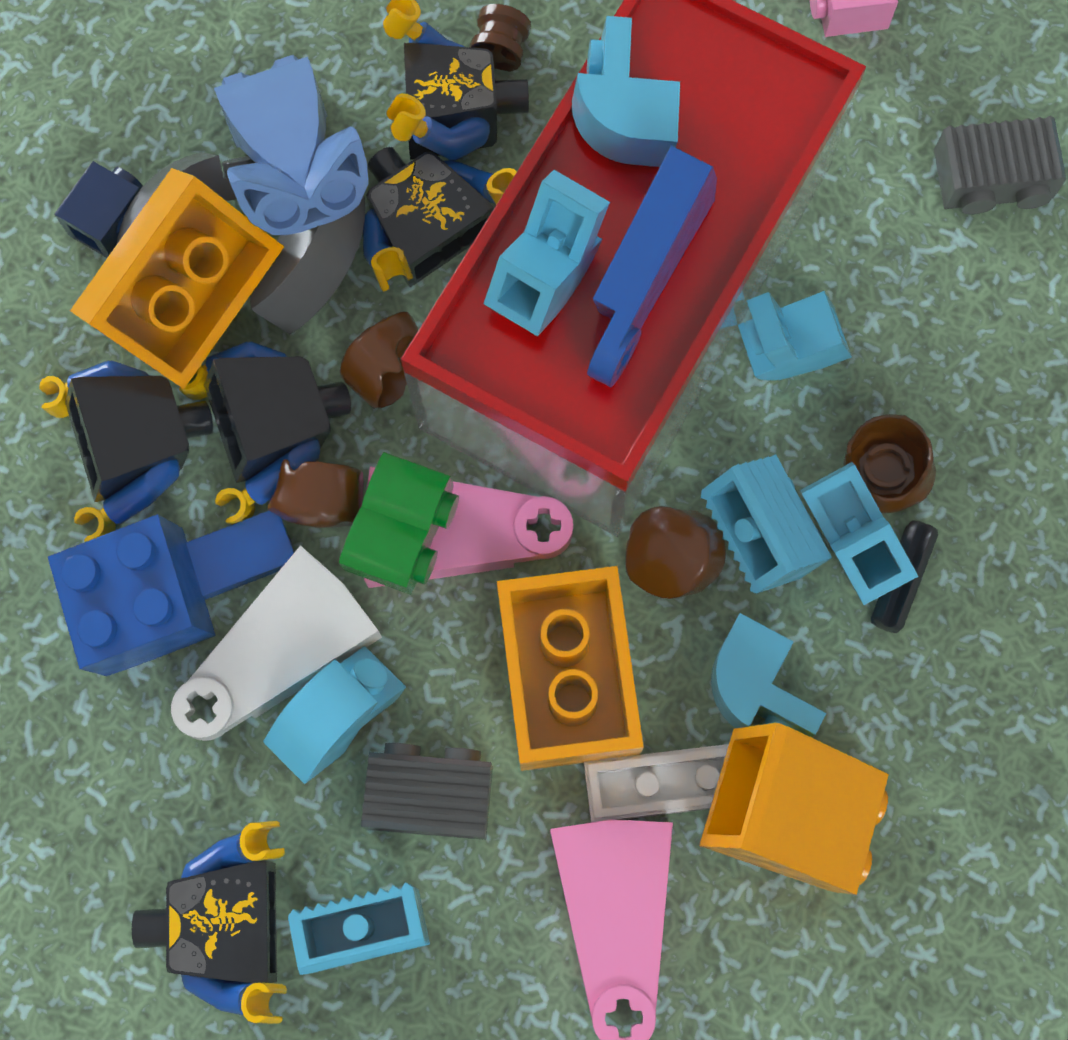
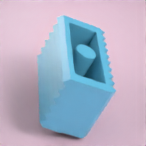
(765, 524)
(358, 928)

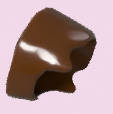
(374, 362)
(893, 461)
(318, 494)
(674, 552)

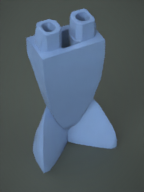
(296, 171)

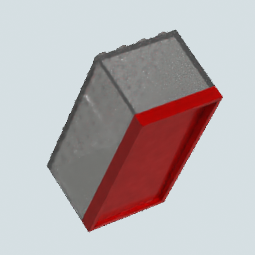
(768, 121)

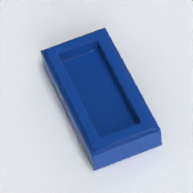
(240, 553)

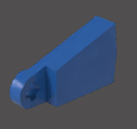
(649, 256)

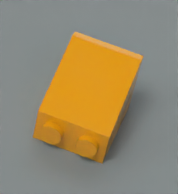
(796, 807)

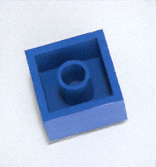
(130, 596)

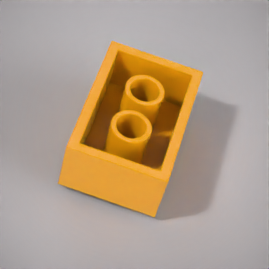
(177, 277)
(569, 668)

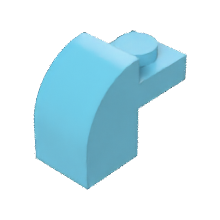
(624, 115)
(550, 256)
(793, 337)
(858, 533)
(745, 676)
(330, 712)

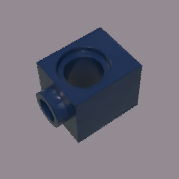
(97, 207)

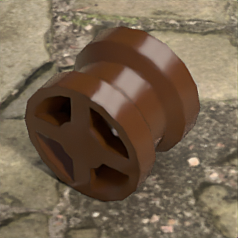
(502, 33)

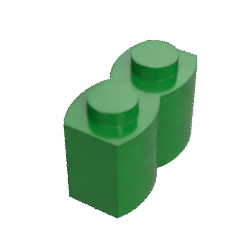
(398, 524)

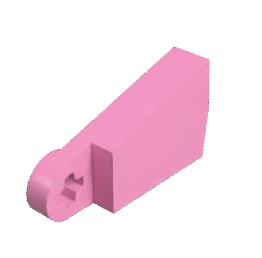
(493, 533)
(616, 910)

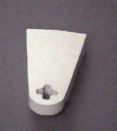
(275, 647)

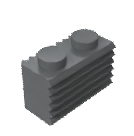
(999, 164)
(427, 793)

